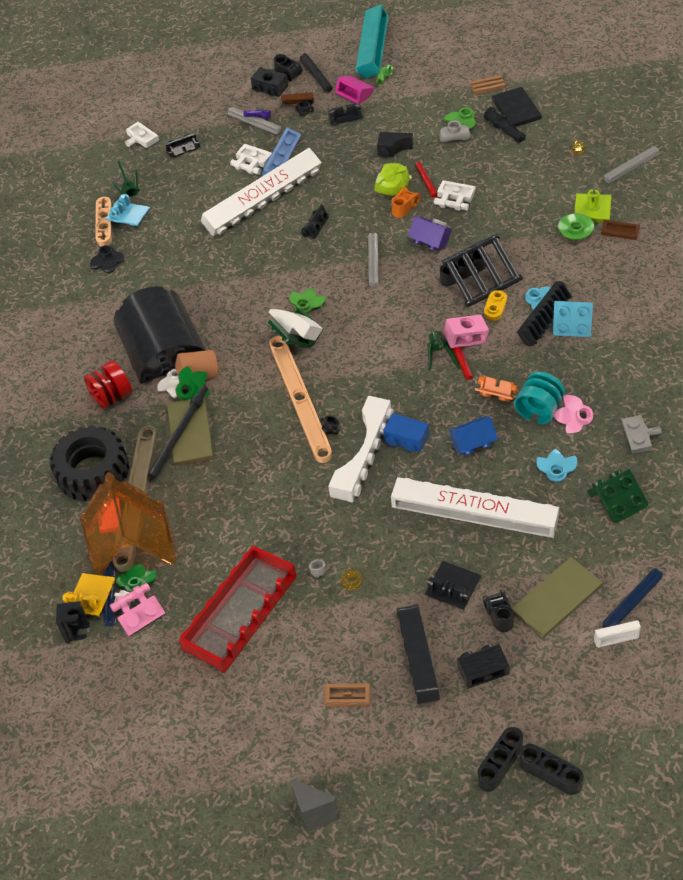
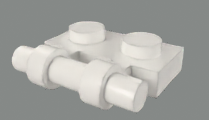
(252, 155)
(454, 191)

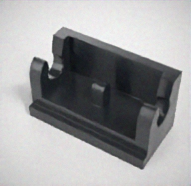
(71, 618)

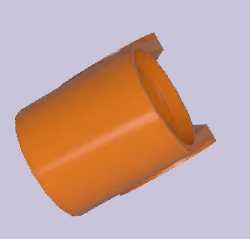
(404, 202)

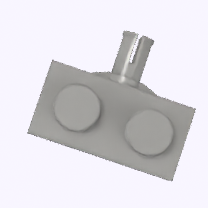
(638, 434)

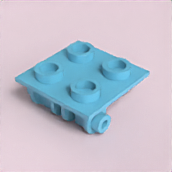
(126, 212)
(572, 318)

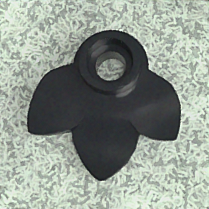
(106, 259)

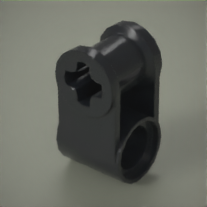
(287, 66)
(498, 608)

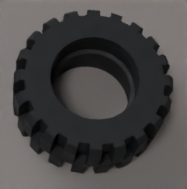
(82, 445)

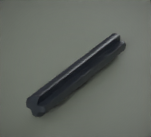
(317, 74)

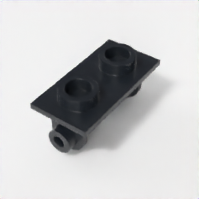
(338, 115)
(175, 147)
(315, 223)

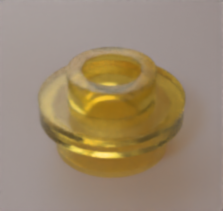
(349, 574)

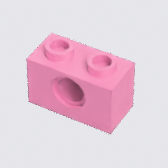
(465, 331)

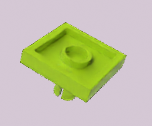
(593, 205)

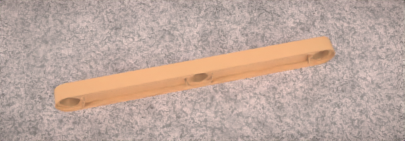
(304, 408)

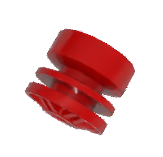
(110, 383)

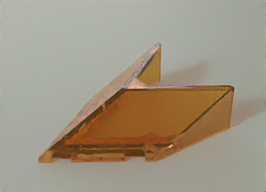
(125, 517)

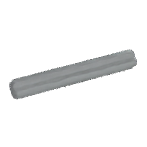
(255, 121)
(631, 164)
(373, 259)

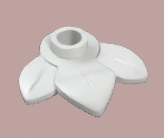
(169, 383)

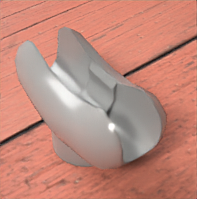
(454, 131)

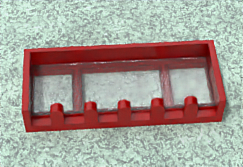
(238, 608)

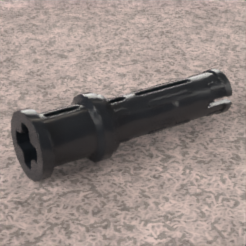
(500, 121)

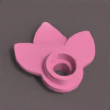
(571, 414)

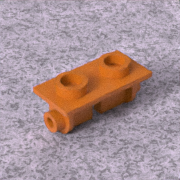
(489, 388)

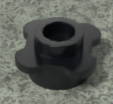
(304, 107)
(330, 424)

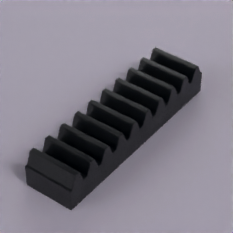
(543, 314)

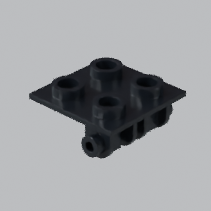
(452, 585)

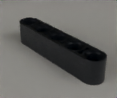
(418, 654)

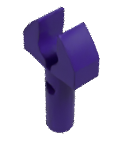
(257, 113)

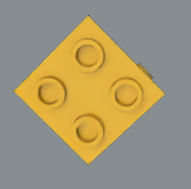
(91, 592)

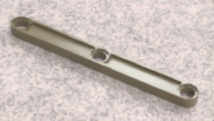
(140, 479)

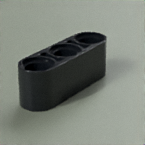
(445, 276)
(501, 749)
(545, 759)

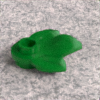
(191, 381)
(135, 576)

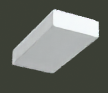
(617, 634)

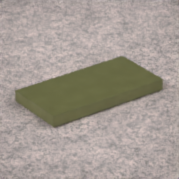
(195, 440)
(557, 597)

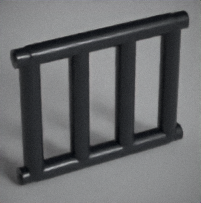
(479, 247)

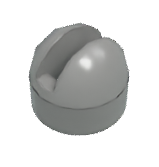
(320, 564)

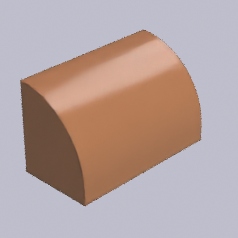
(198, 361)

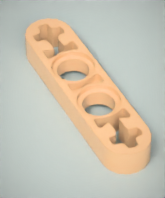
(100, 222)

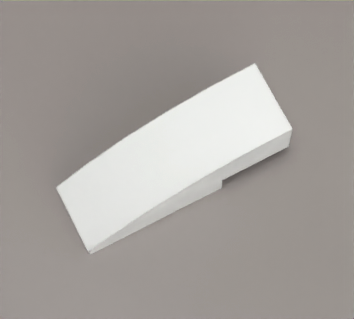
(297, 324)

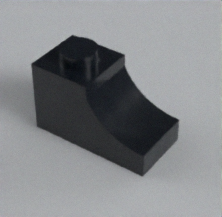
(392, 142)

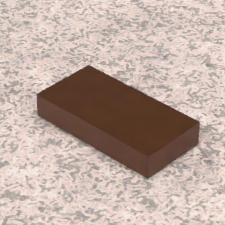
(296, 98)
(620, 230)

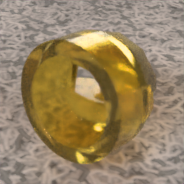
(578, 147)

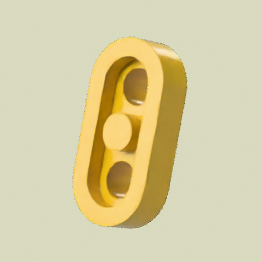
(495, 305)

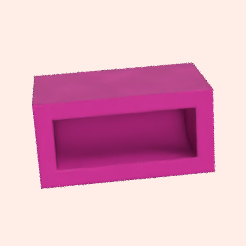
(353, 89)

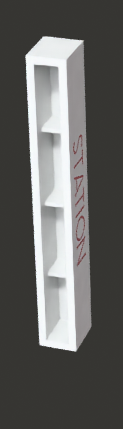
(260, 192)
(475, 507)

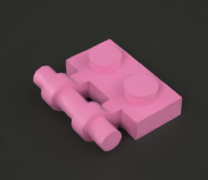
(142, 614)

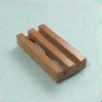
(487, 85)
(333, 700)

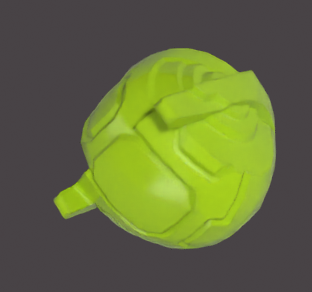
(392, 179)

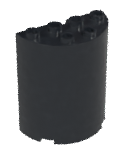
(155, 330)

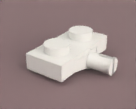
(141, 135)

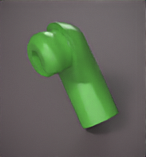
(384, 72)

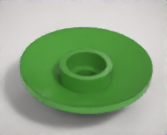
(576, 226)

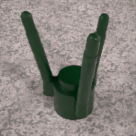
(128, 187)
(437, 343)

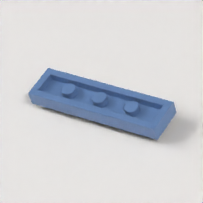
(283, 150)

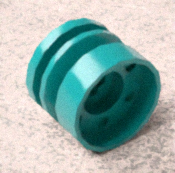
(540, 396)

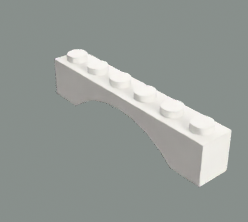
(347, 479)

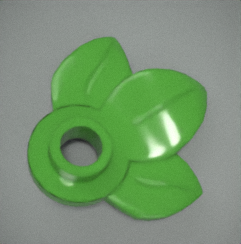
(464, 116)
(306, 300)

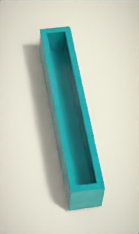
(372, 42)

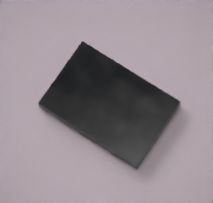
(516, 107)

